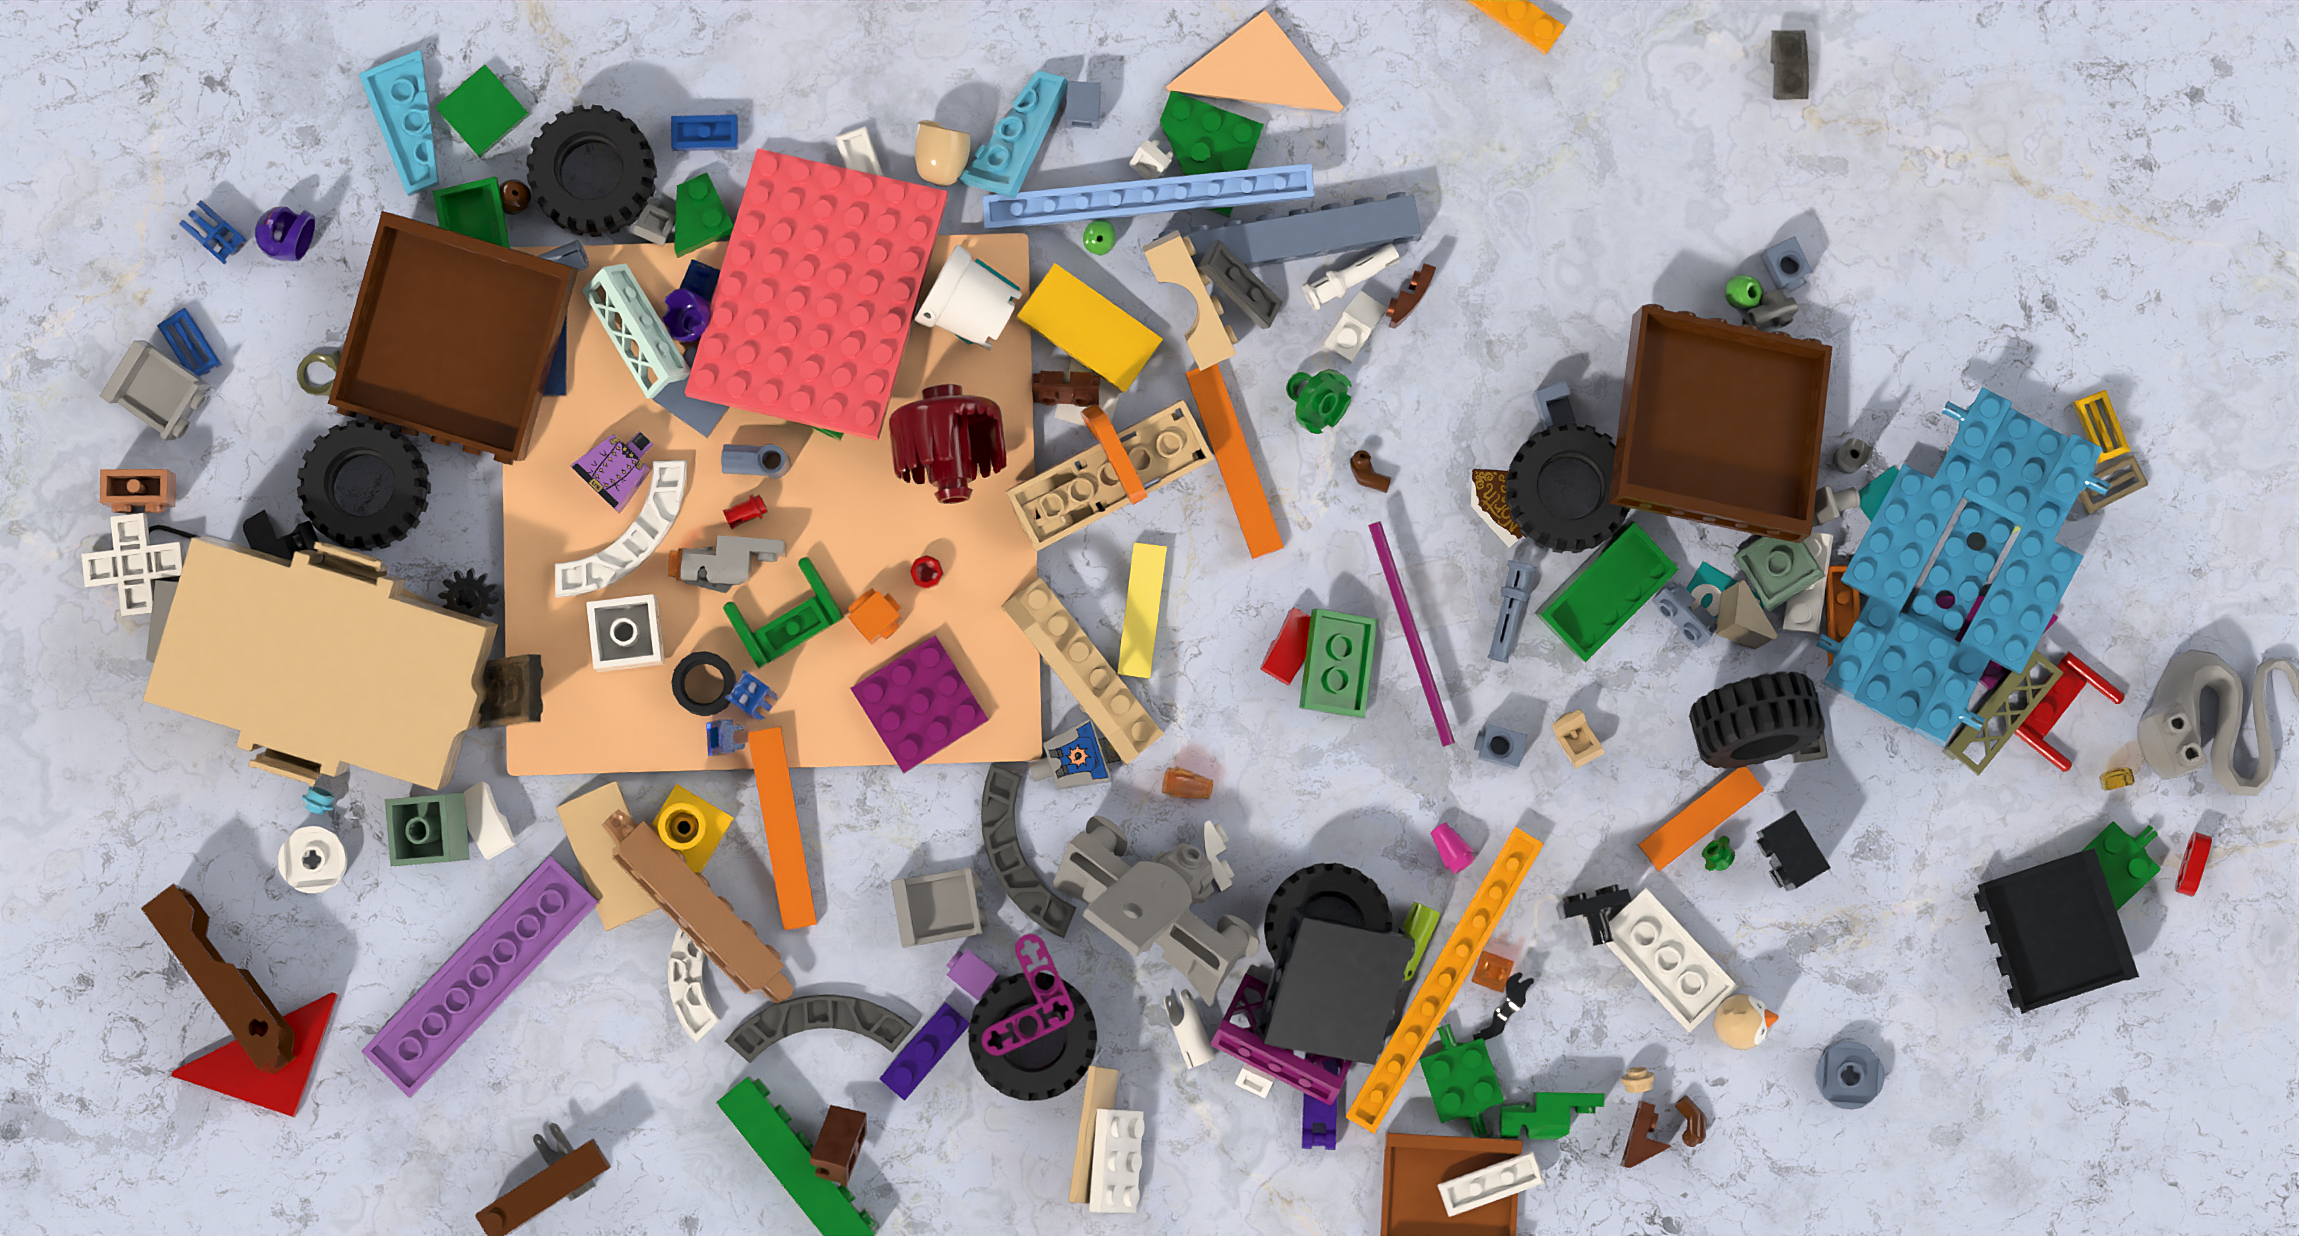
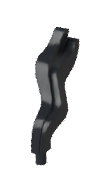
(1514, 1001)

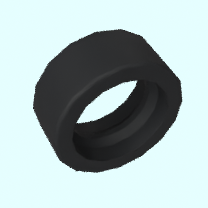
(682, 670)

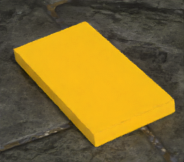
(1089, 328)

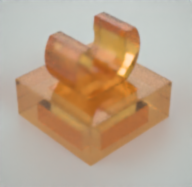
(1492, 971)

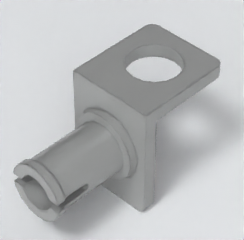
(1829, 504)

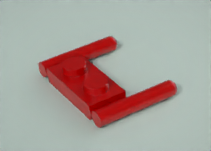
(2056, 702)

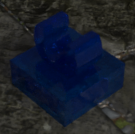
(701, 279)
(721, 737)

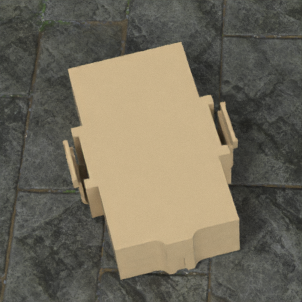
(321, 663)

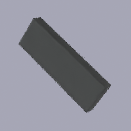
(1240, 284)

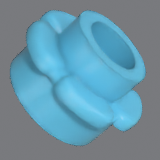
(318, 800)

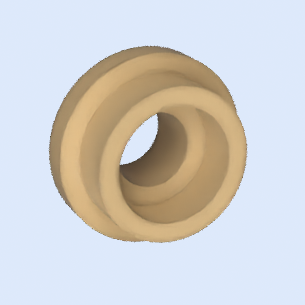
(1638, 1080)

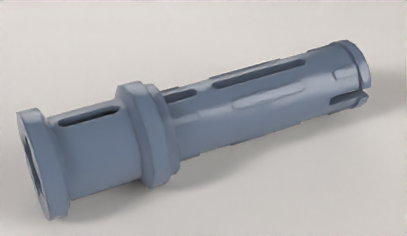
(1515, 592)

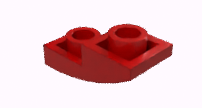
(1289, 648)

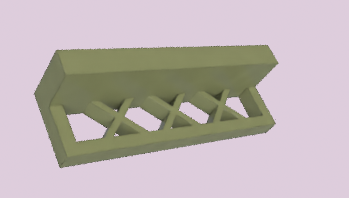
(1989, 709)

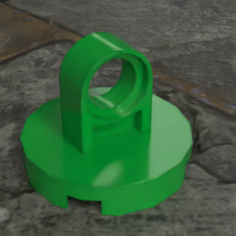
(1321, 400)

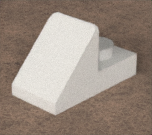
(1355, 326)

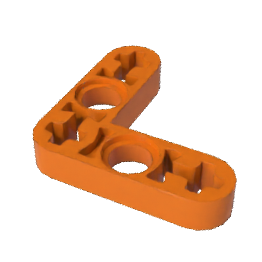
(1104, 433)

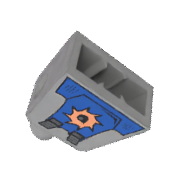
(1073, 759)

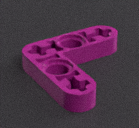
(1044, 997)

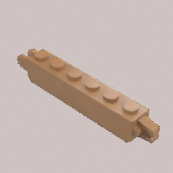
(696, 908)

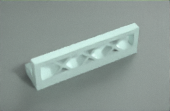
(639, 324)

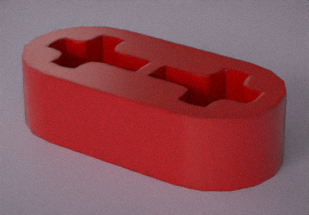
(2193, 864)

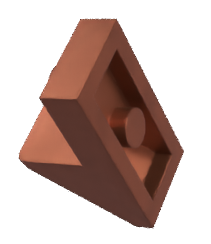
(1638, 1146)

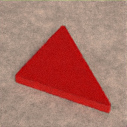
(235, 1074)

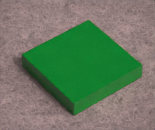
(482, 111)

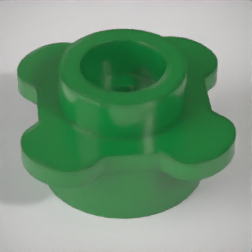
(1718, 854)

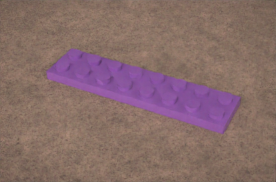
(480, 977)

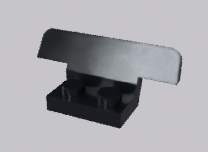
(263, 538)

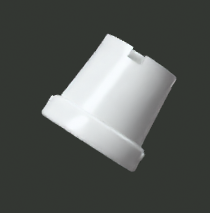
(968, 300)

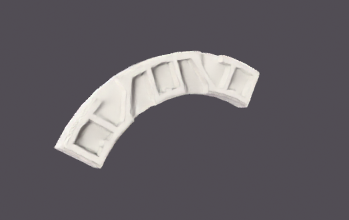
(636, 543)

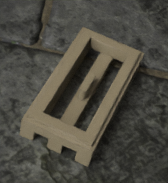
(2085, 497)

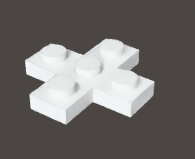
(133, 564)

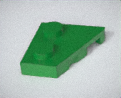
(699, 215)

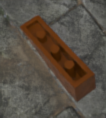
(543, 1190)

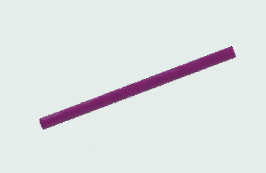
(1411, 634)

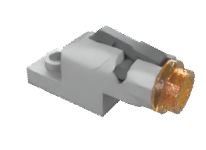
(724, 566)

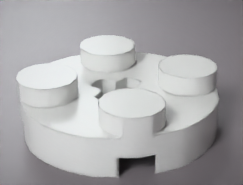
(298, 847)

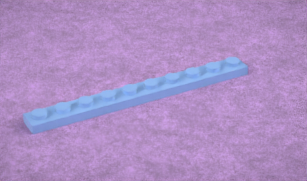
(1149, 197)

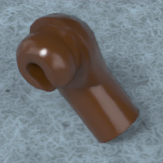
(1365, 474)

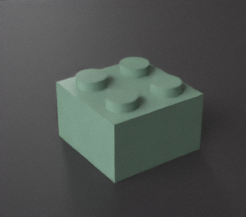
(427, 829)

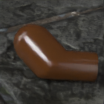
(1696, 1122)

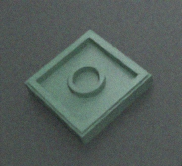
(1778, 569)

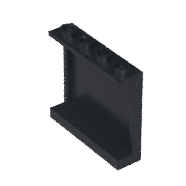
(2056, 930)
(1334, 987)

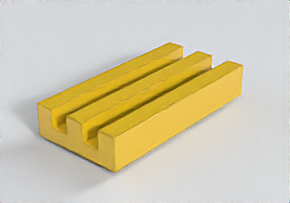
(2112, 419)

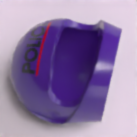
(284, 233)

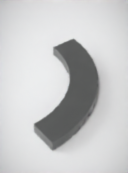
(1007, 858)
(818, 1013)

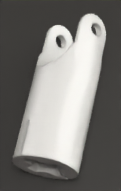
(1189, 1030)

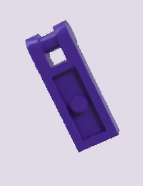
(1318, 1111)

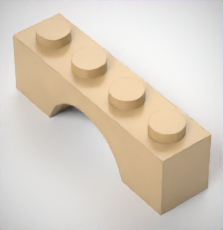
(1173, 263)

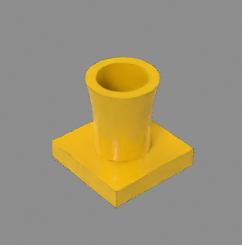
(706, 823)

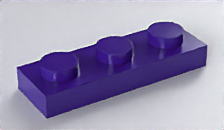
(924, 1051)

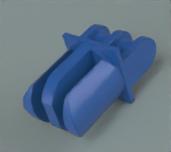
(215, 234)
(750, 694)

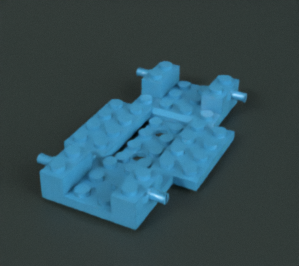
(2011, 477)

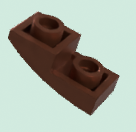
(1402, 308)

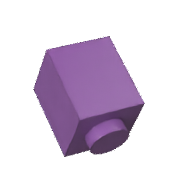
(971, 973)

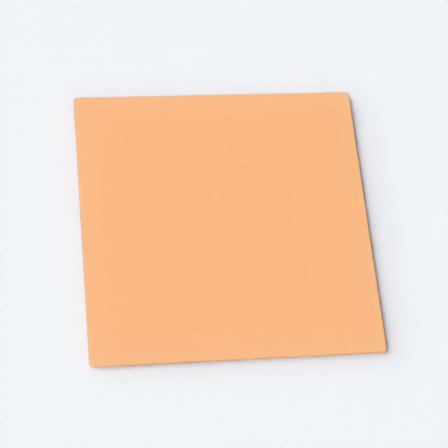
(831, 506)

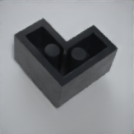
(1792, 850)

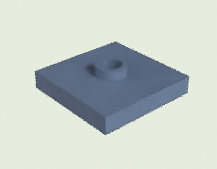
(696, 413)

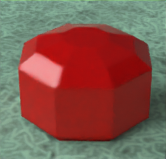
(926, 572)

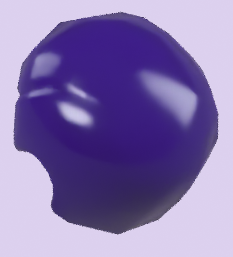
(686, 315)

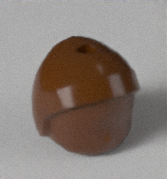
(514, 204)

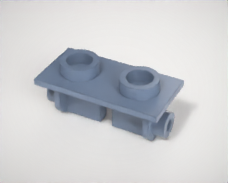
(1674, 604)

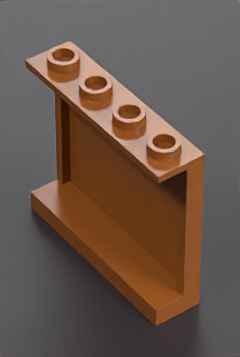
(1419, 1163)

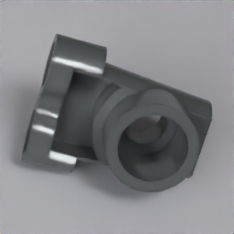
(1773, 310)

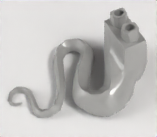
(2171, 727)

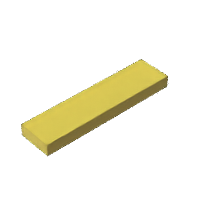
(1142, 610)

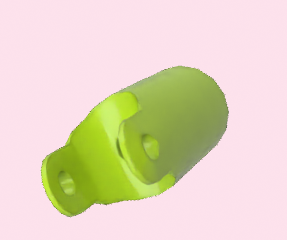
(1420, 925)

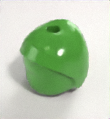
(1099, 228)
(1743, 291)

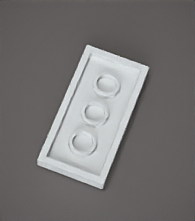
(1668, 960)

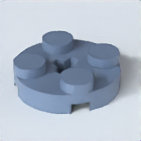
(1864, 1062)

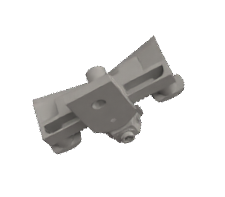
(1153, 904)

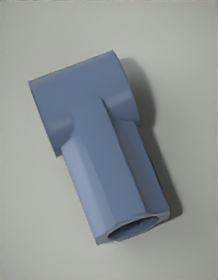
(752, 460)

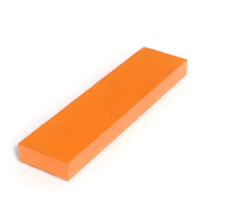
(1700, 817)

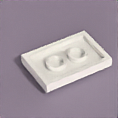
(1116, 1161)

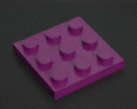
(919, 704)

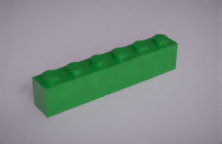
(789, 1160)

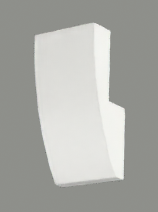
(485, 822)
(1214, 845)

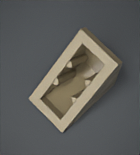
(1743, 618)

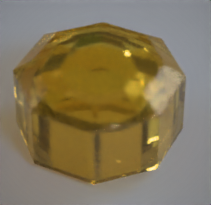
(2116, 778)

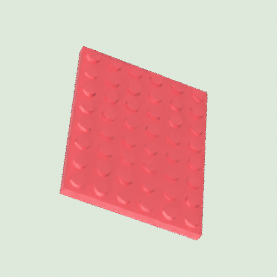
(817, 294)

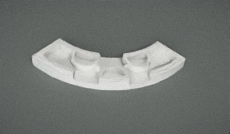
(687, 987)

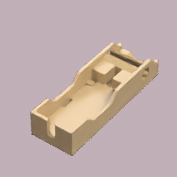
(1068, 497)

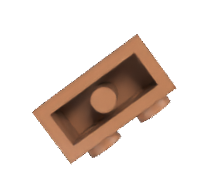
(137, 488)

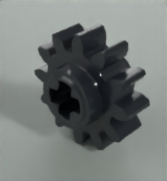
(471, 585)

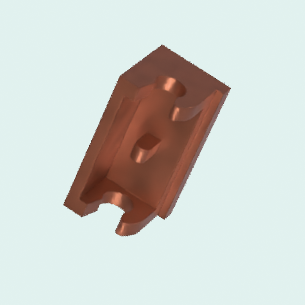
(839, 1144)

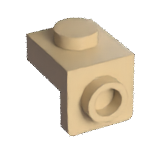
(1576, 738)

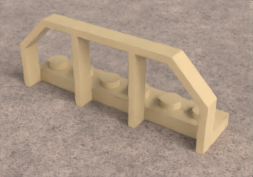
(1083, 670)

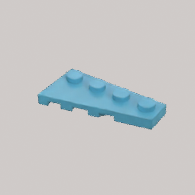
(403, 113)
(1011, 150)

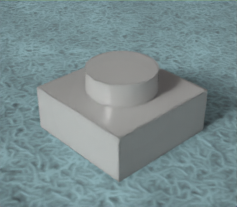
(654, 224)

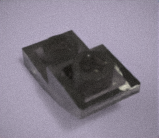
(1790, 64)

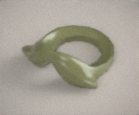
(330, 360)

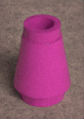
(1452, 848)

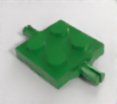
(2124, 861)
(1462, 1080)

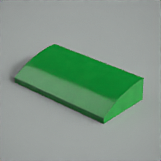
(473, 210)
(1607, 590)

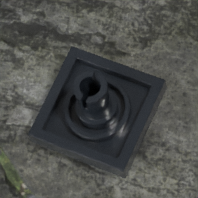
(1595, 910)

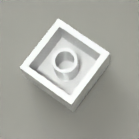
(625, 633)

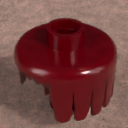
(948, 437)

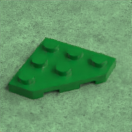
(1208, 138)

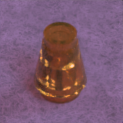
(1186, 784)

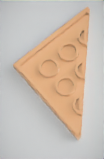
(1260, 68)

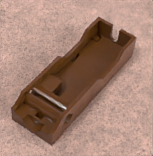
(228, 989)

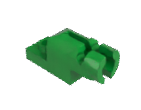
(1548, 1116)

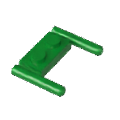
(792, 627)

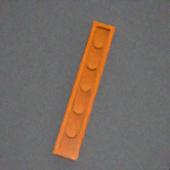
(1234, 461)
(782, 828)

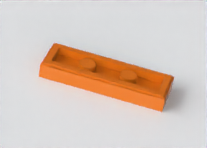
(1841, 606)

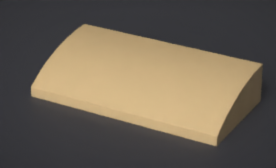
(617, 893)
(1099, 1094)

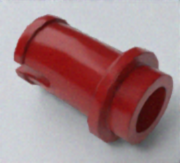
(745, 511)

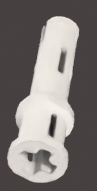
(1337, 282)

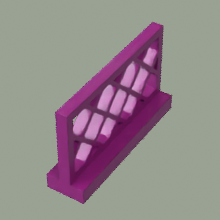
(1244, 1044)

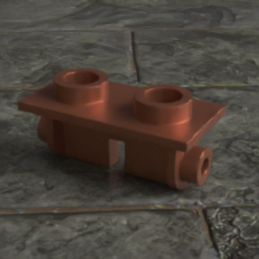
(1051, 390)

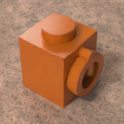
(875, 615)

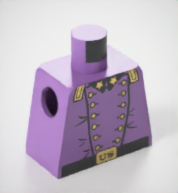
(615, 468)

